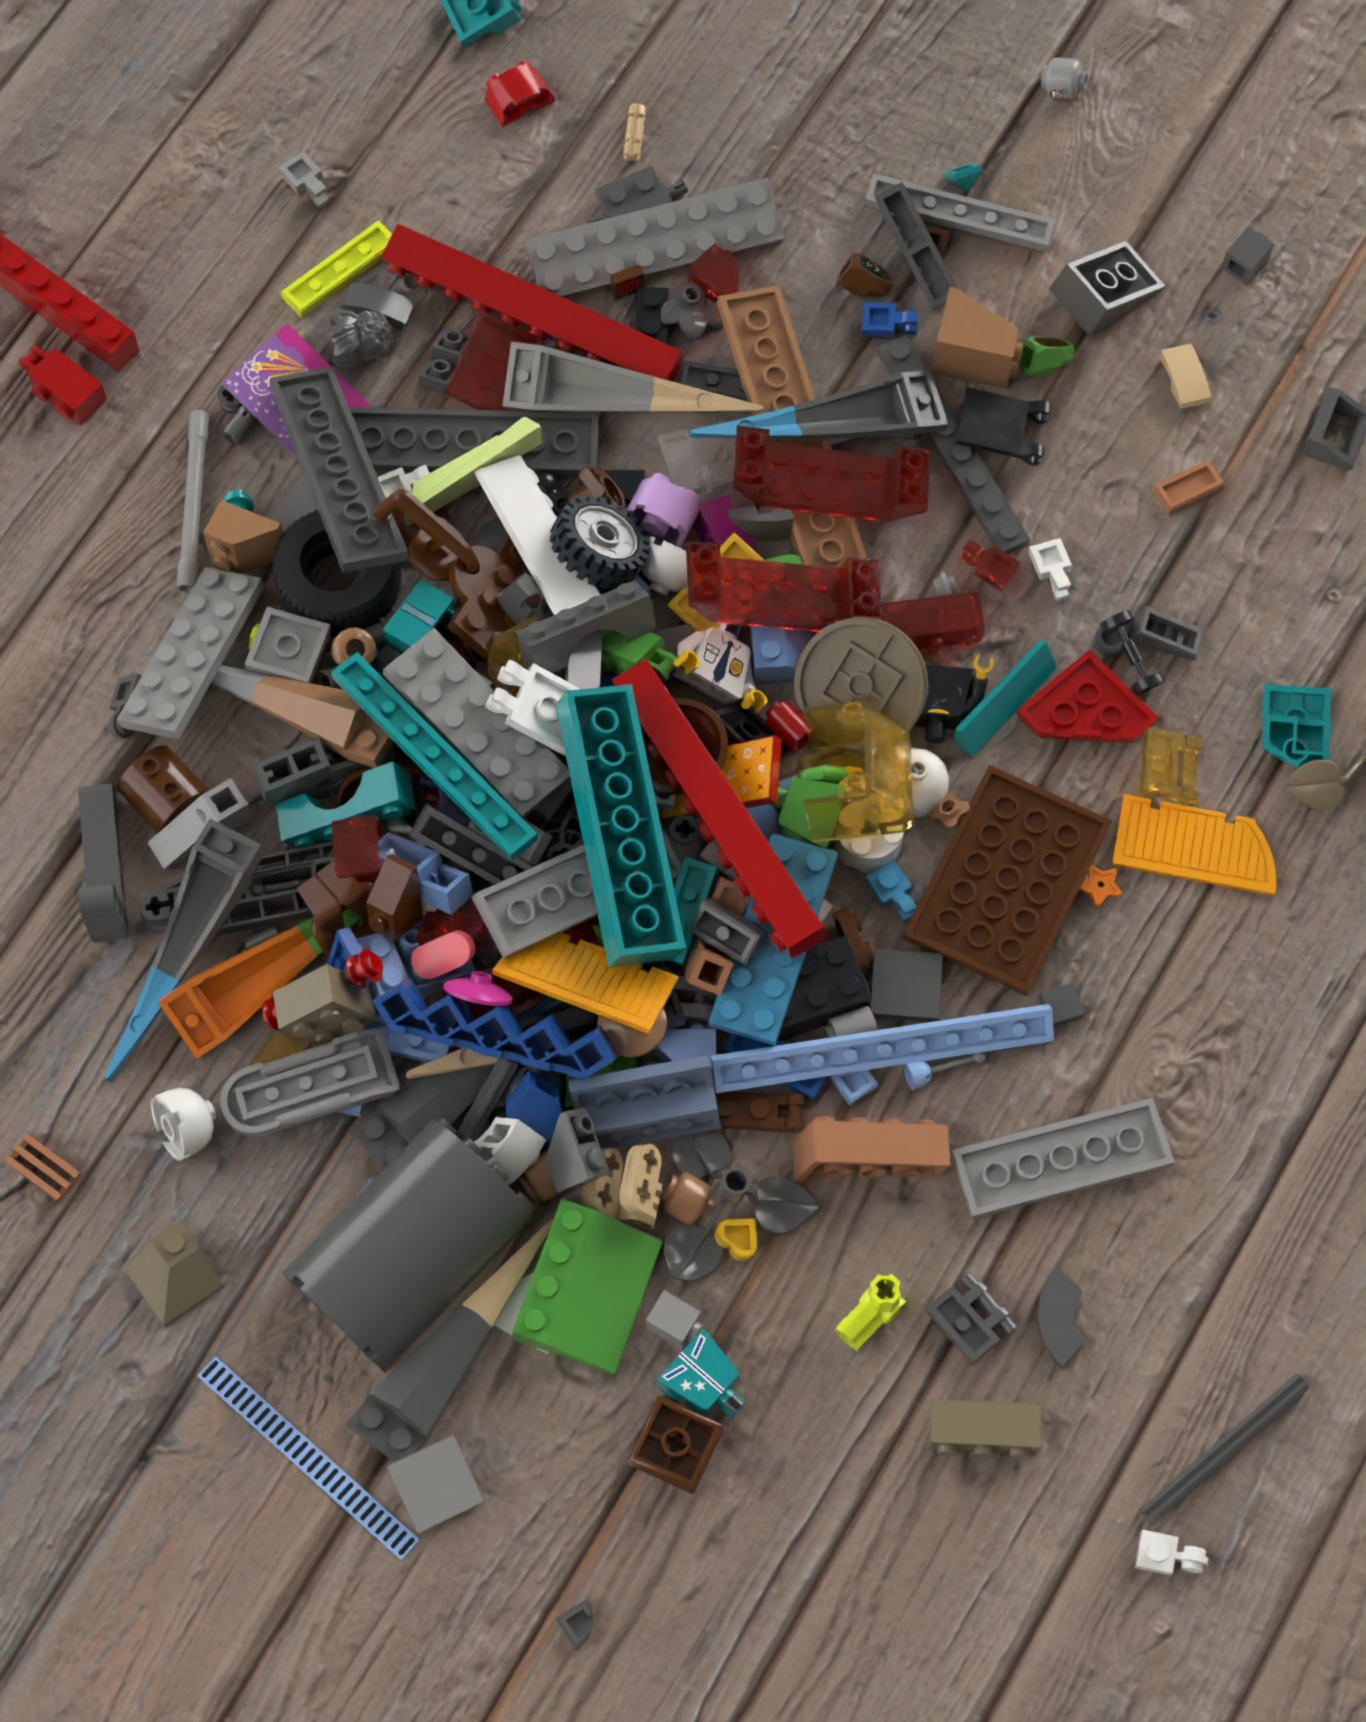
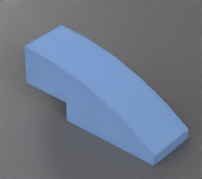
(438, 883)

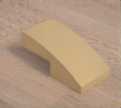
(1186, 376)

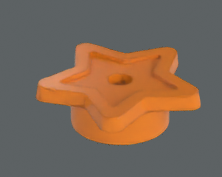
(1097, 893)

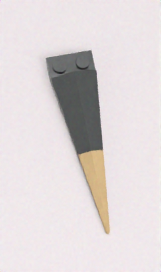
(414, 1395)

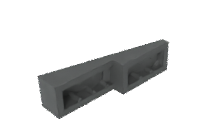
(916, 244)

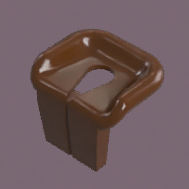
(329, 898)

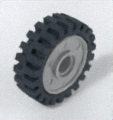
(599, 541)

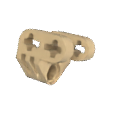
(639, 1193)

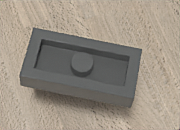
(1322, 450)

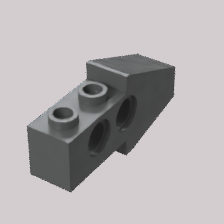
(305, 769)

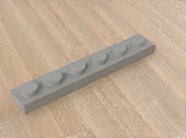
(970, 214)

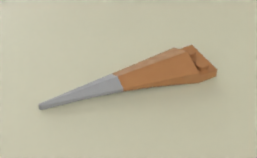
(312, 710)

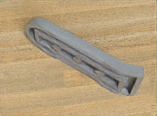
(309, 1084)

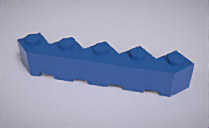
(494, 1032)

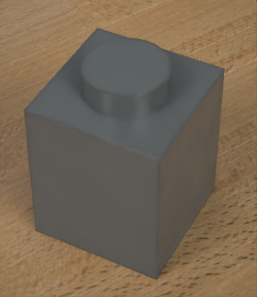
(1247, 255)

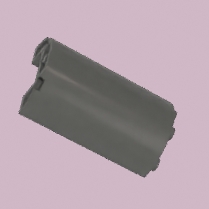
(410, 1242)

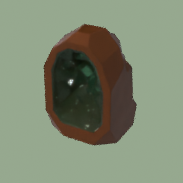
(864, 277)

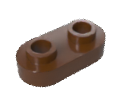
(849, 924)

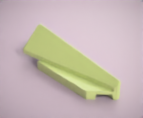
(458, 475)

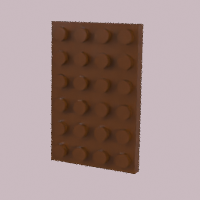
(1007, 880)

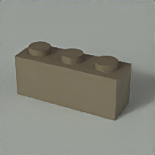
(984, 1428)

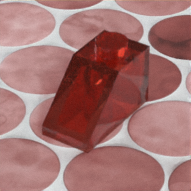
(715, 272)

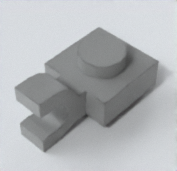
(304, 175)

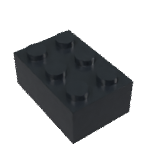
(825, 988)

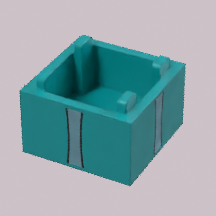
(417, 615)

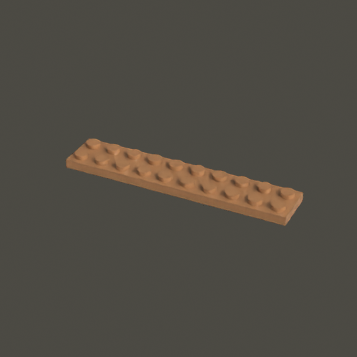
(777, 379)

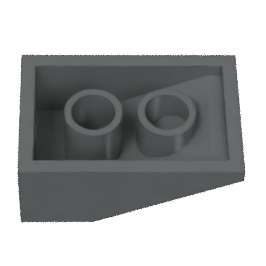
(1105, 286)

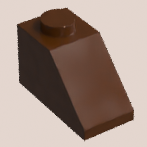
(395, 899)

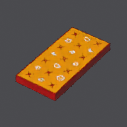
(751, 772)

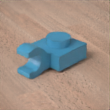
(892, 886)

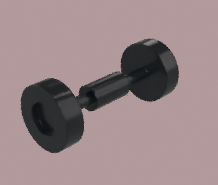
(1117, 622)

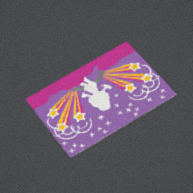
(279, 356)

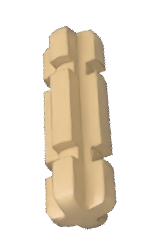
(634, 132)

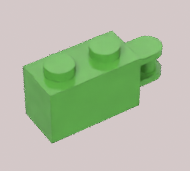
(621, 654)

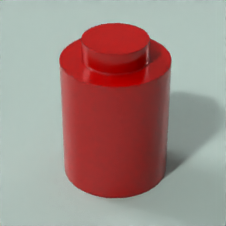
(788, 725)

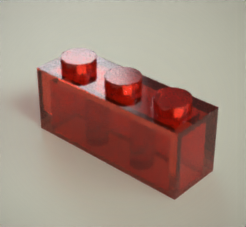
(938, 620)

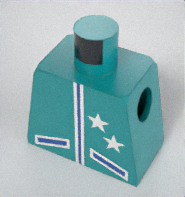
(703, 1378)

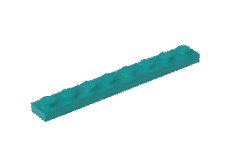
(434, 756)

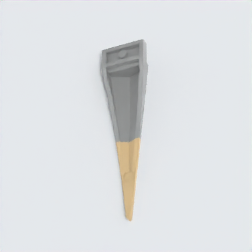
(565, 382)

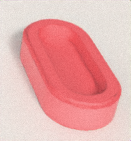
(443, 954)

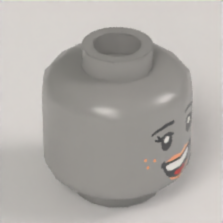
(1064, 78)

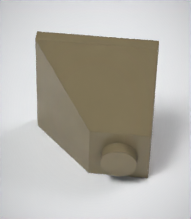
(173, 1274)

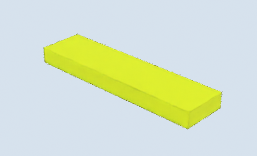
(337, 270)

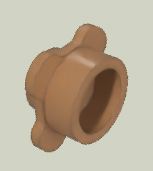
(952, 818)

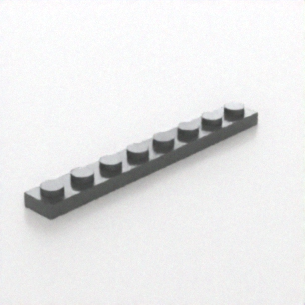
(963, 461)

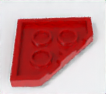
(1088, 706)

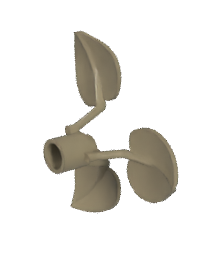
(1320, 783)

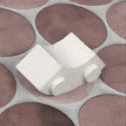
(510, 1146)

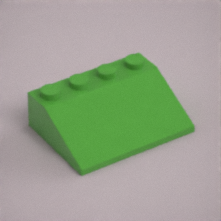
(587, 1287)

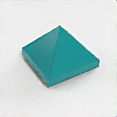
(964, 176)

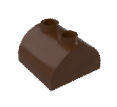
(160, 786)

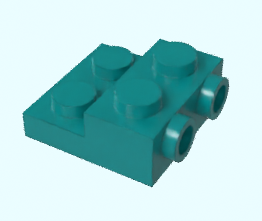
(478, 17)

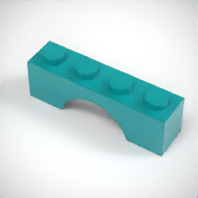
(382, 792)

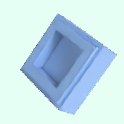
(854, 1085)

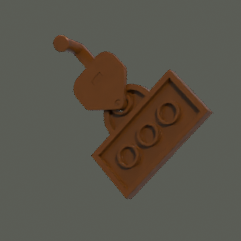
(472, 571)

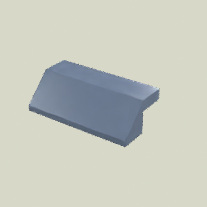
(649, 1102)

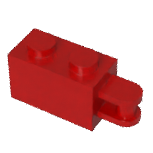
(63, 384)

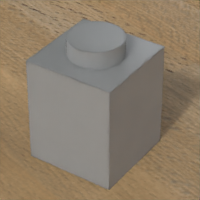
(674, 1320)

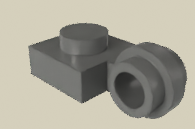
(120, 697)

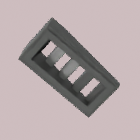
(1152, 640)

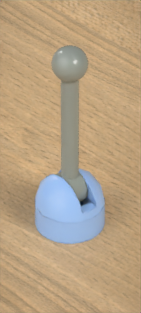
(920, 1073)

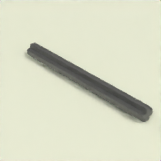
(1224, 1449)

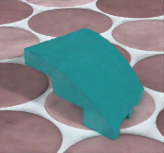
(1296, 723)

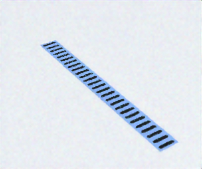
(308, 1458)

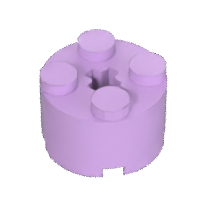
(664, 509)

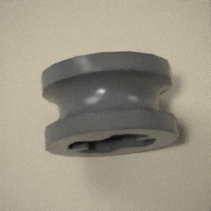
(228, 406)

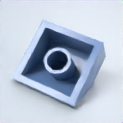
(776, 653)

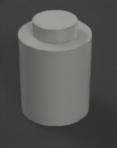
(851, 1022)

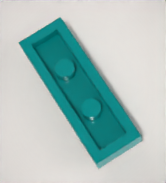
(692, 886)

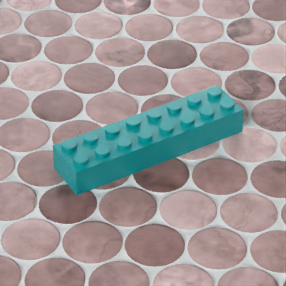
(620, 825)

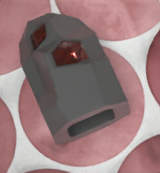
(523, 599)

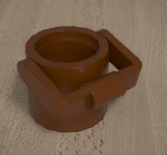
(598, 484)

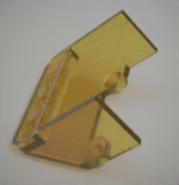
(868, 801)

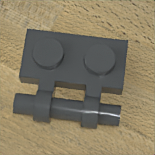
(963, 1324)

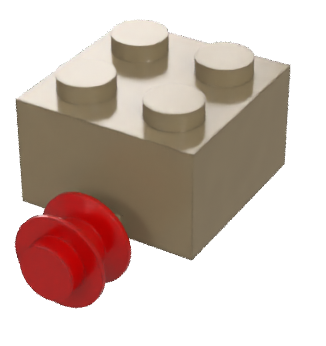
(326, 1001)

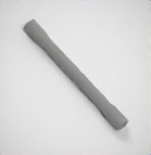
(188, 559)

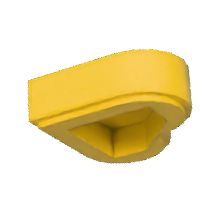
(738, 1237)

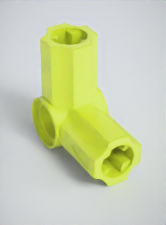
(876, 1307)

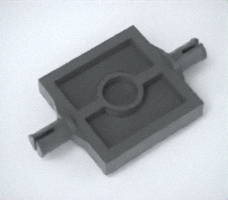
(635, 193)

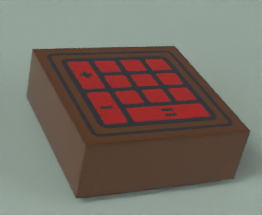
(626, 282)

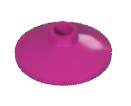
(478, 990)

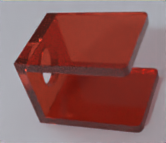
(357, 847)

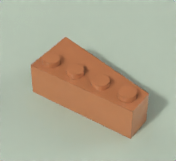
(870, 1148)

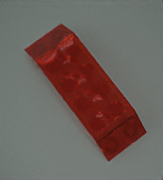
(830, 479)
(779, 592)

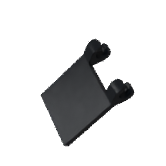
(998, 424)

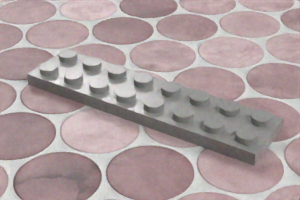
(655, 238)

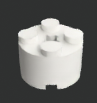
(870, 851)

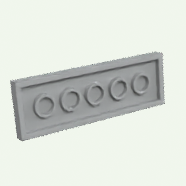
(191, 653)
(454, 704)
(544, 900)
(1062, 1158)

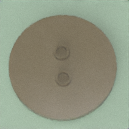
(865, 664)

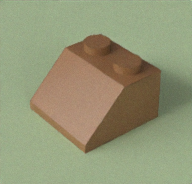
(240, 538)

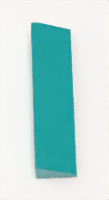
(1005, 699)

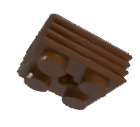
(667, 1422)

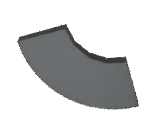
(1057, 1318)

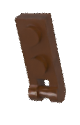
(759, 1111)

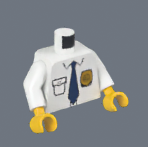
(719, 666)

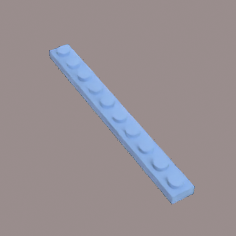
(882, 1048)

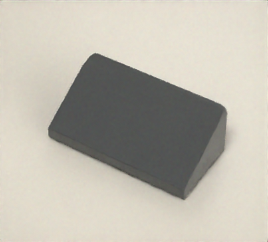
(727, 930)

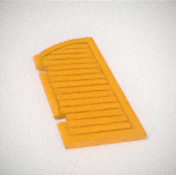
(1194, 845)
(584, 980)

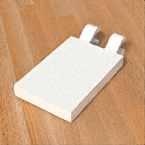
(534, 707)

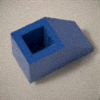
(536, 1104)

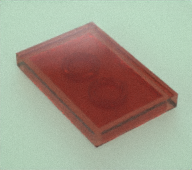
(483, 363)

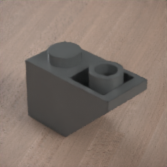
(575, 1151)

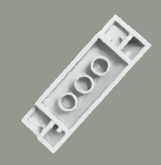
(528, 520)

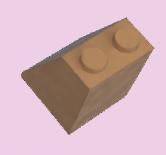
(975, 343)

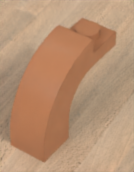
(707, 965)

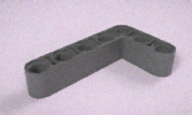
(103, 898)

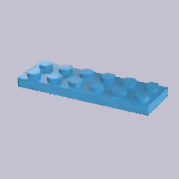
(761, 991)

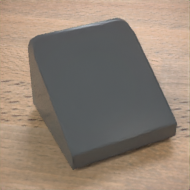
(259, 936)

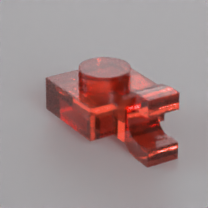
(993, 566)

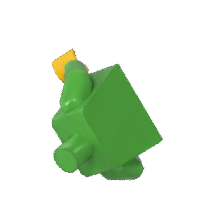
(810, 784)

